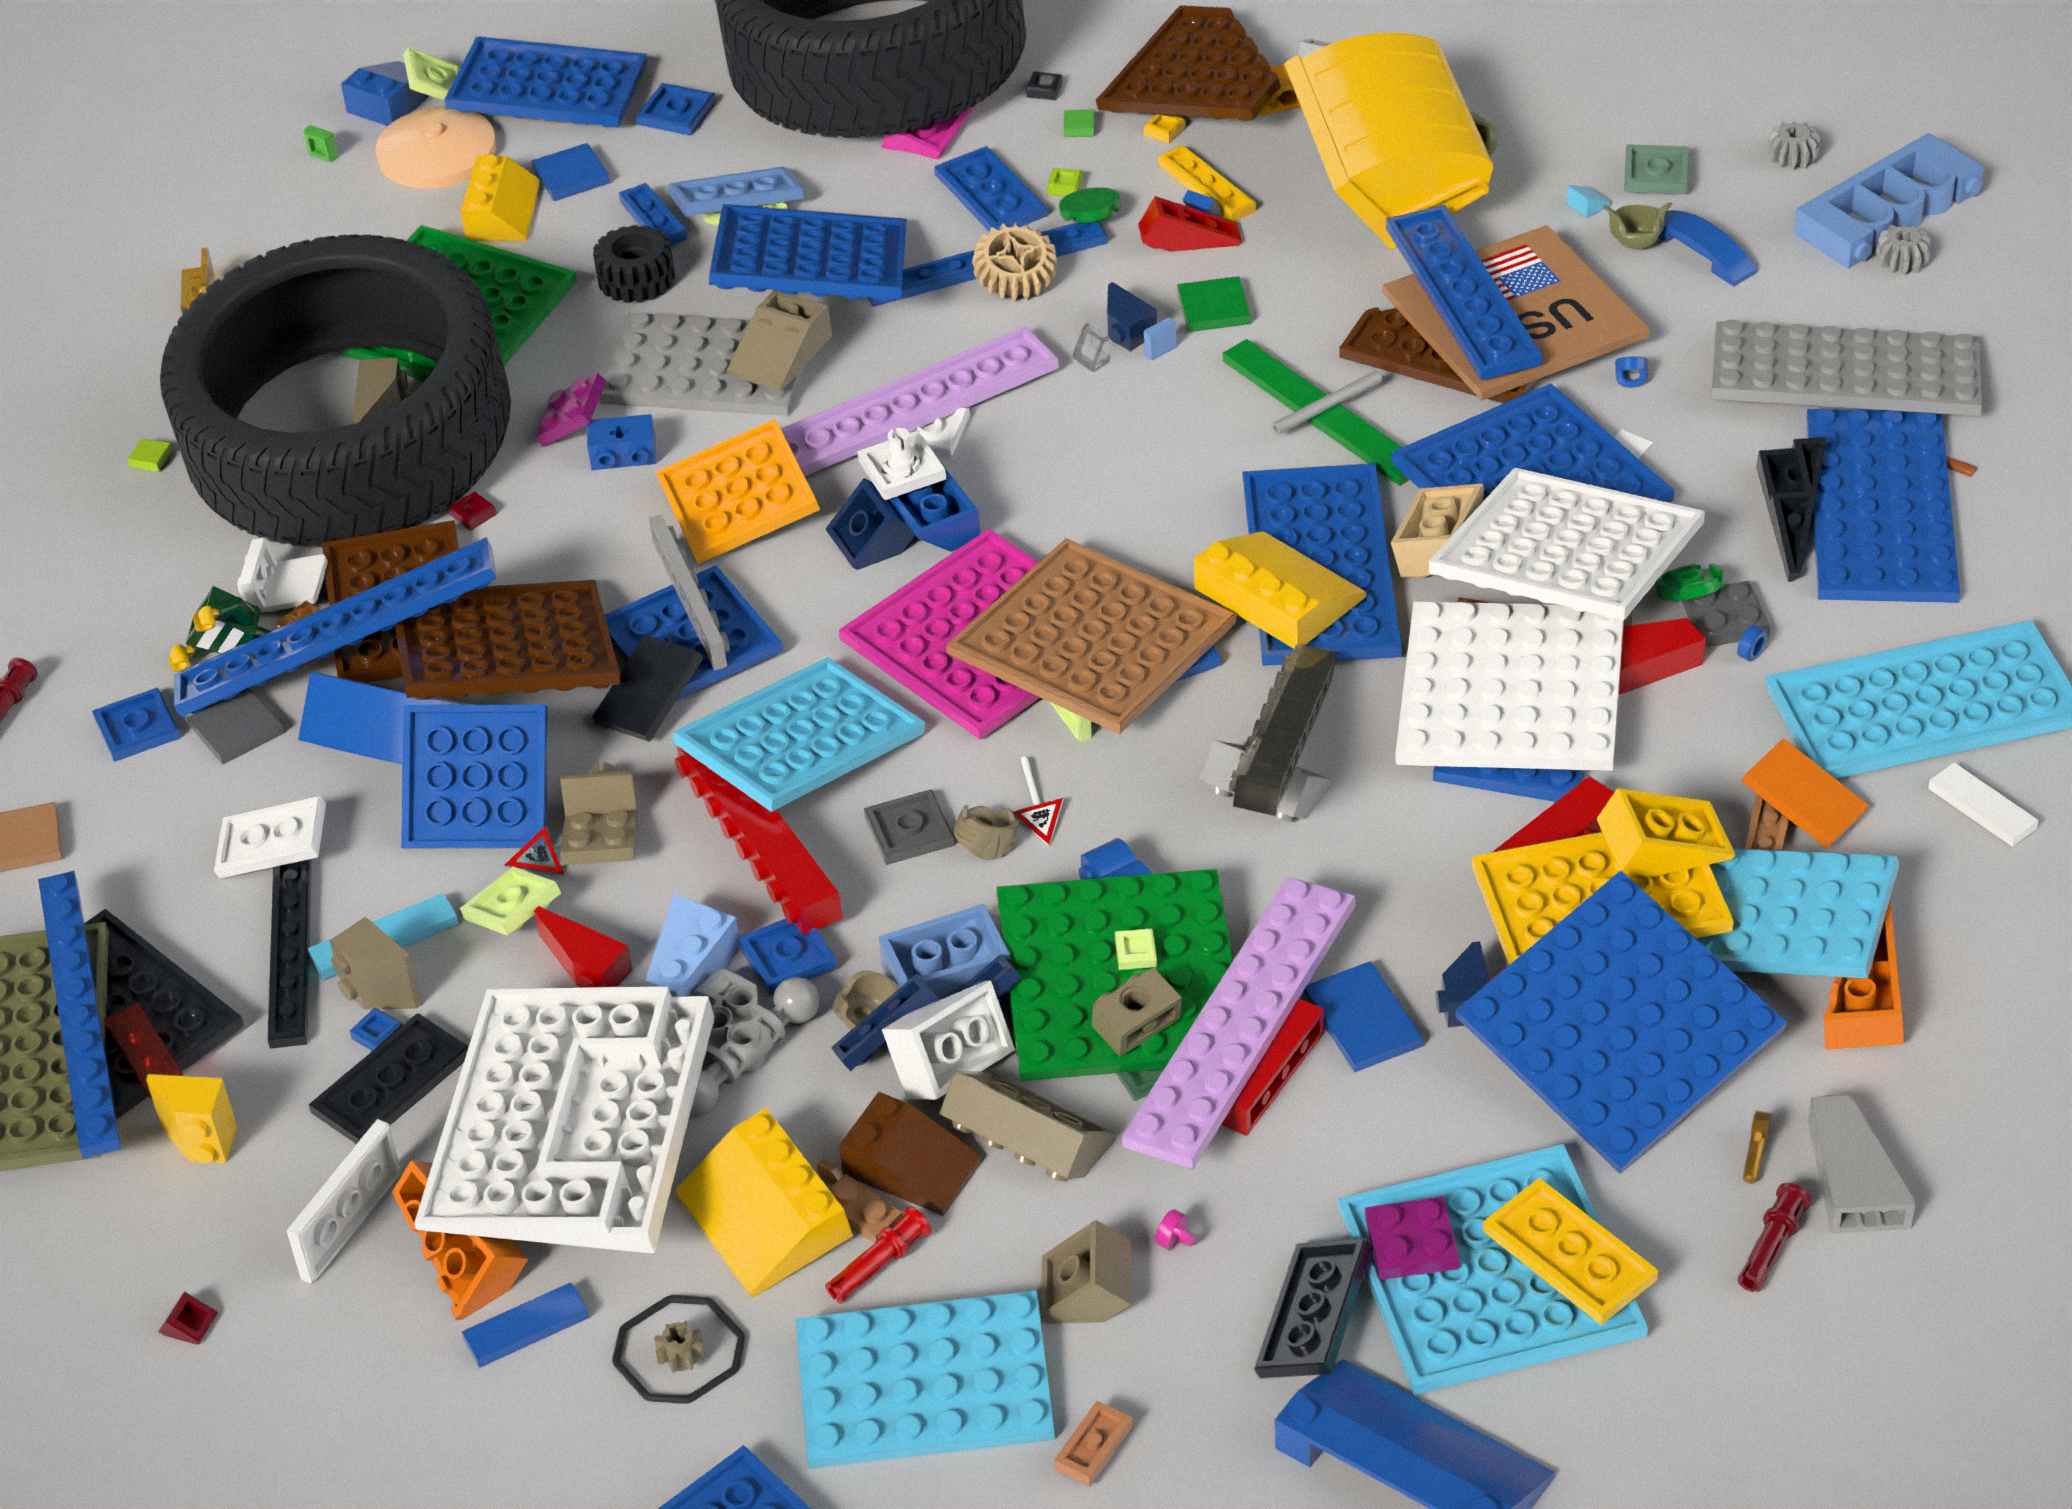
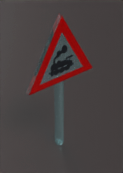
(538, 855)

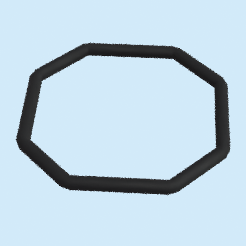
(703, 1389)

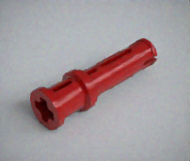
(891, 1244)

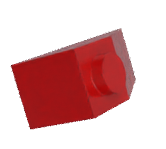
(1183, 228)
(584, 953)

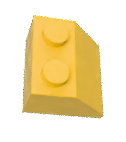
(195, 1115)

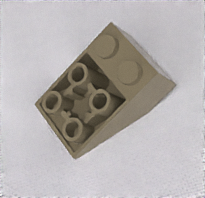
(780, 340)

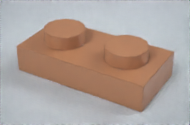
(1093, 1443)

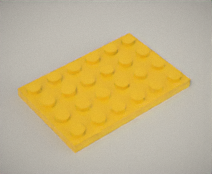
(1544, 882)

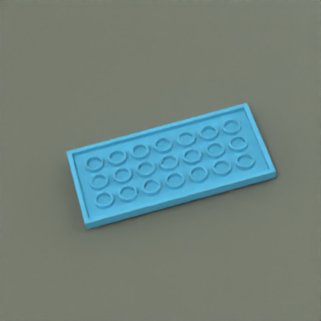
(1924, 700)

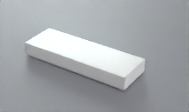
(1983, 804)

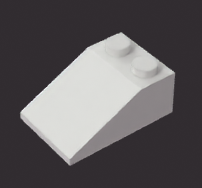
(948, 1037)

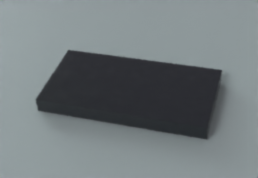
(390, 1078)
(1313, 1308)

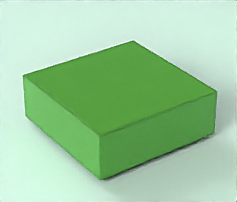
(1078, 123)
(320, 143)

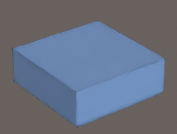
(1160, 338)

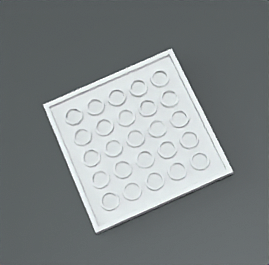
(1567, 543)
(1510, 687)

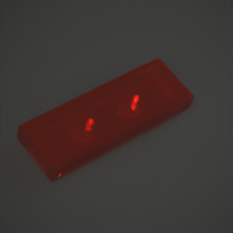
(141, 1044)

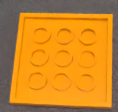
(737, 491)

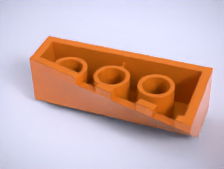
(468, 1266)

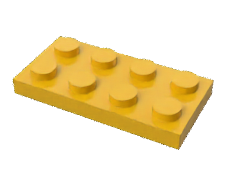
(1570, 1251)

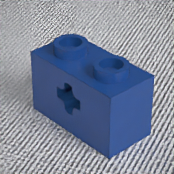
(621, 442)

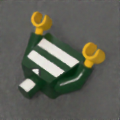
(217, 627)

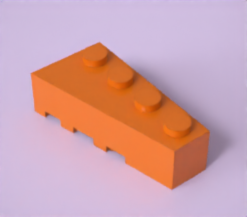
(1870, 1009)

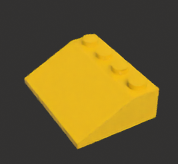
(1274, 586)
(763, 1204)

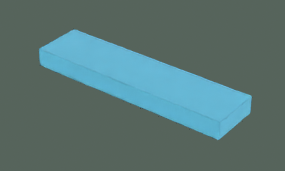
(402, 926)

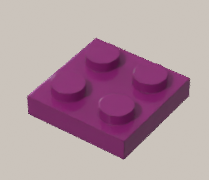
(570, 409)
(1411, 1238)

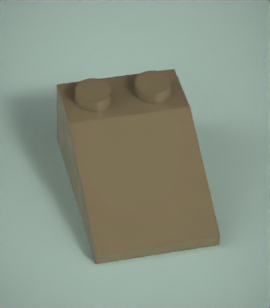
(378, 387)

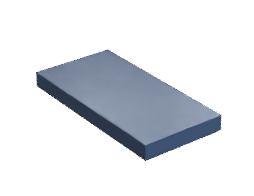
(742, 188)

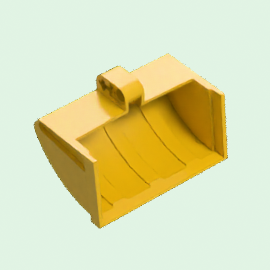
(1391, 126)

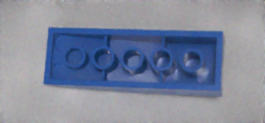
(357, 716)

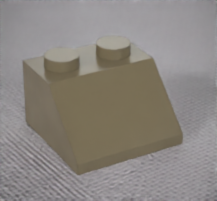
(374, 968)
(1087, 1276)

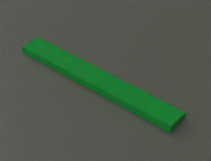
(1297, 393)

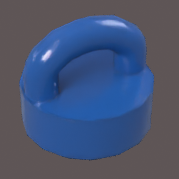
(1631, 365)

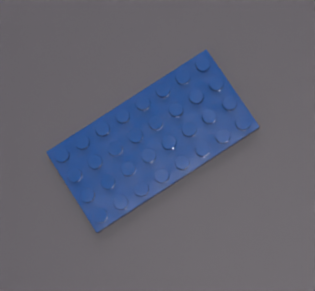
(1883, 507)
(1338, 523)

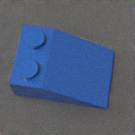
(380, 93)

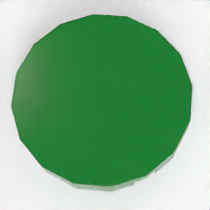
(1090, 204)
(1690, 582)

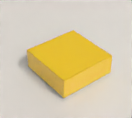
(1164, 127)

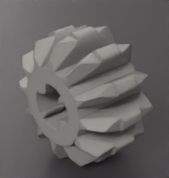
(1793, 144)
(1903, 248)

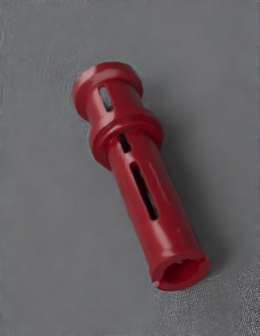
(14, 682)
(1779, 1224)

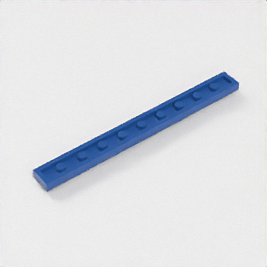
(79, 1015)

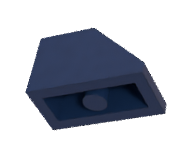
(1128, 317)
(1461, 982)

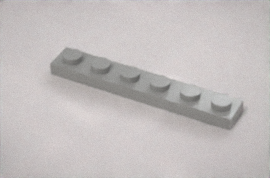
(693, 600)

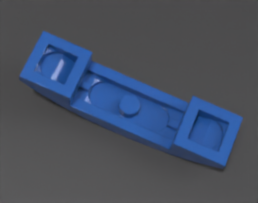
(1727, 257)

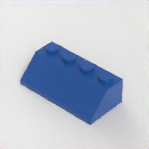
(940, 514)

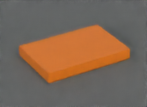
(1805, 793)

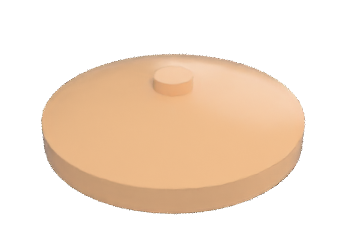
(434, 147)

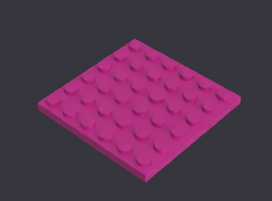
(913, 625)

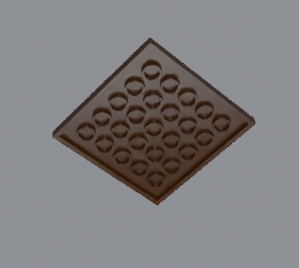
(509, 642)

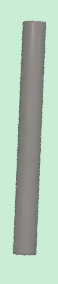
(1326, 402)

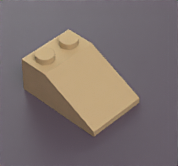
(1430, 523)

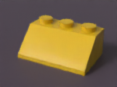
(499, 200)

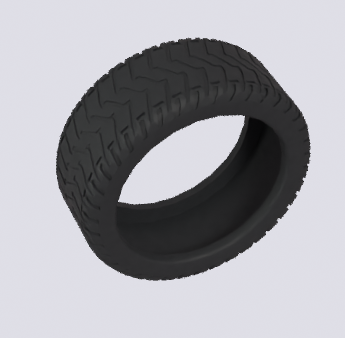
(869, 72)
(320, 302)

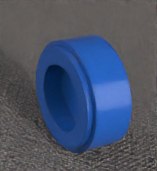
(1752, 643)

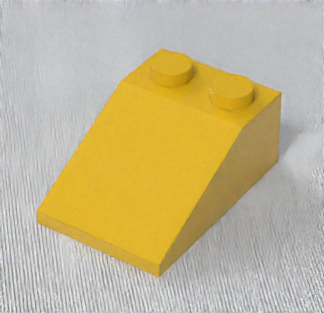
(1662, 833)

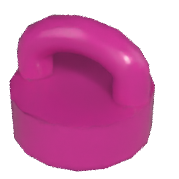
(1173, 1230)

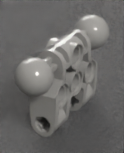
(745, 1029)

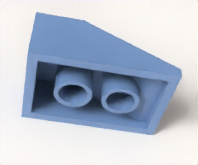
(943, 950)

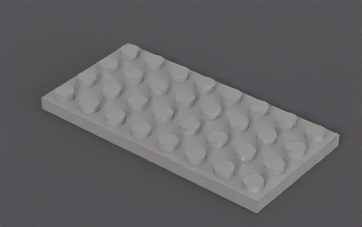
(1847, 368)

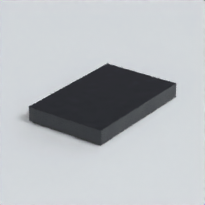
(647, 688)

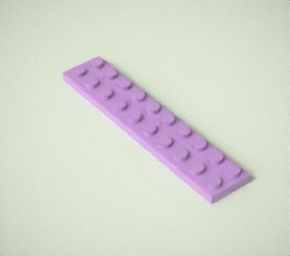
(918, 399)
(1238, 1023)

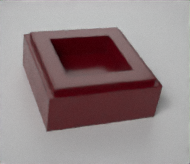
(472, 510)

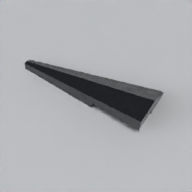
(1789, 488)

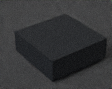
(1044, 85)

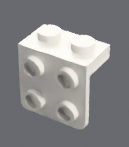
(282, 583)

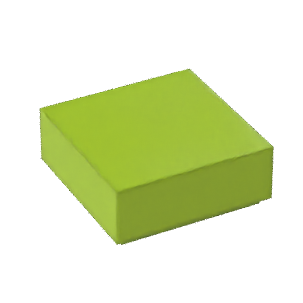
(1064, 181)
(149, 454)

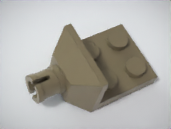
(599, 816)

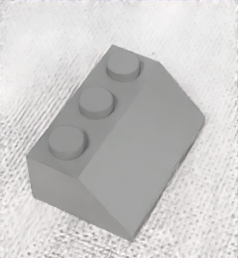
(1301, 795)

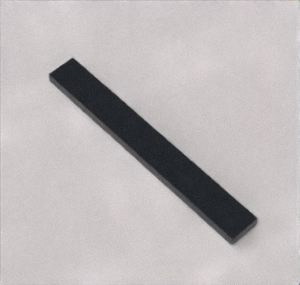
(289, 955)

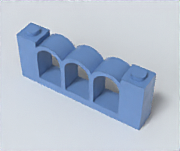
(1848, 241)

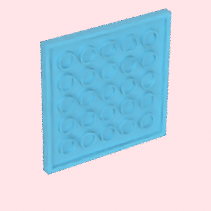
(1493, 1308)

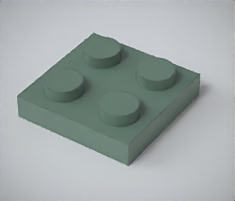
(1656, 169)

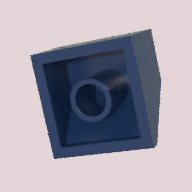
(869, 528)

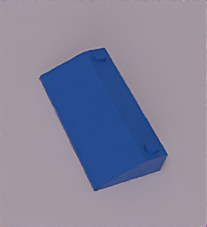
(1405, 1444)

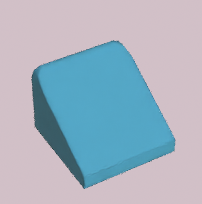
(1585, 200)

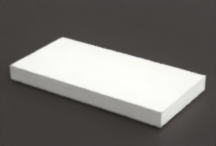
(344, 1201)

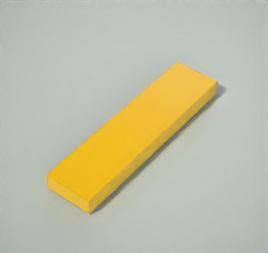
(1204, 180)

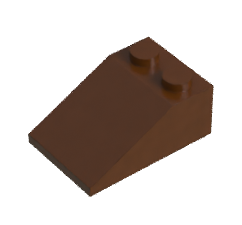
(907, 1155)

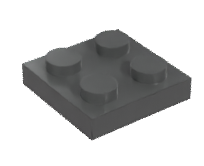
(1726, 613)

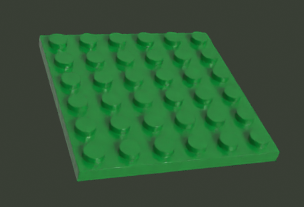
(514, 286)
(1067, 959)

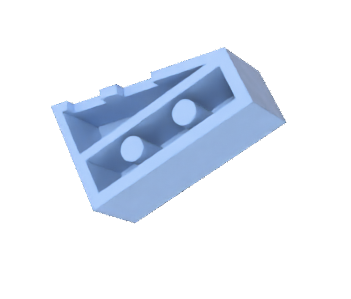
(691, 946)

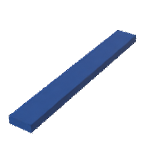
(959, 267)

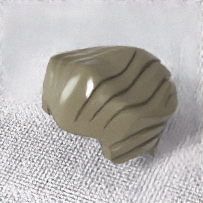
(985, 831)
(862, 996)

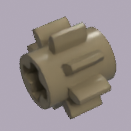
(679, 1346)

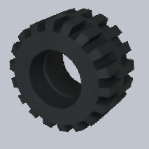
(634, 263)

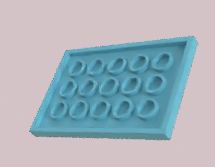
(798, 733)
(1802, 911)
(923, 1379)

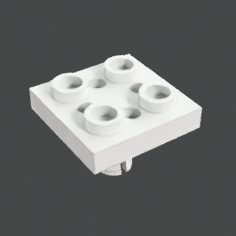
(900, 458)

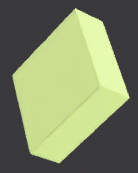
(1135, 949)

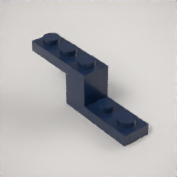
(867, 1036)

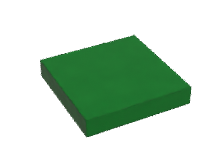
(1213, 304)

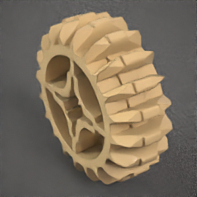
(1014, 261)

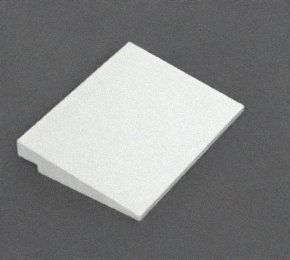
(569, 1117)

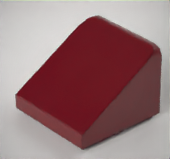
(188, 1320)

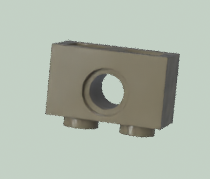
(1127, 1028)

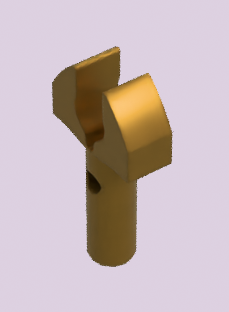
(1757, 1144)

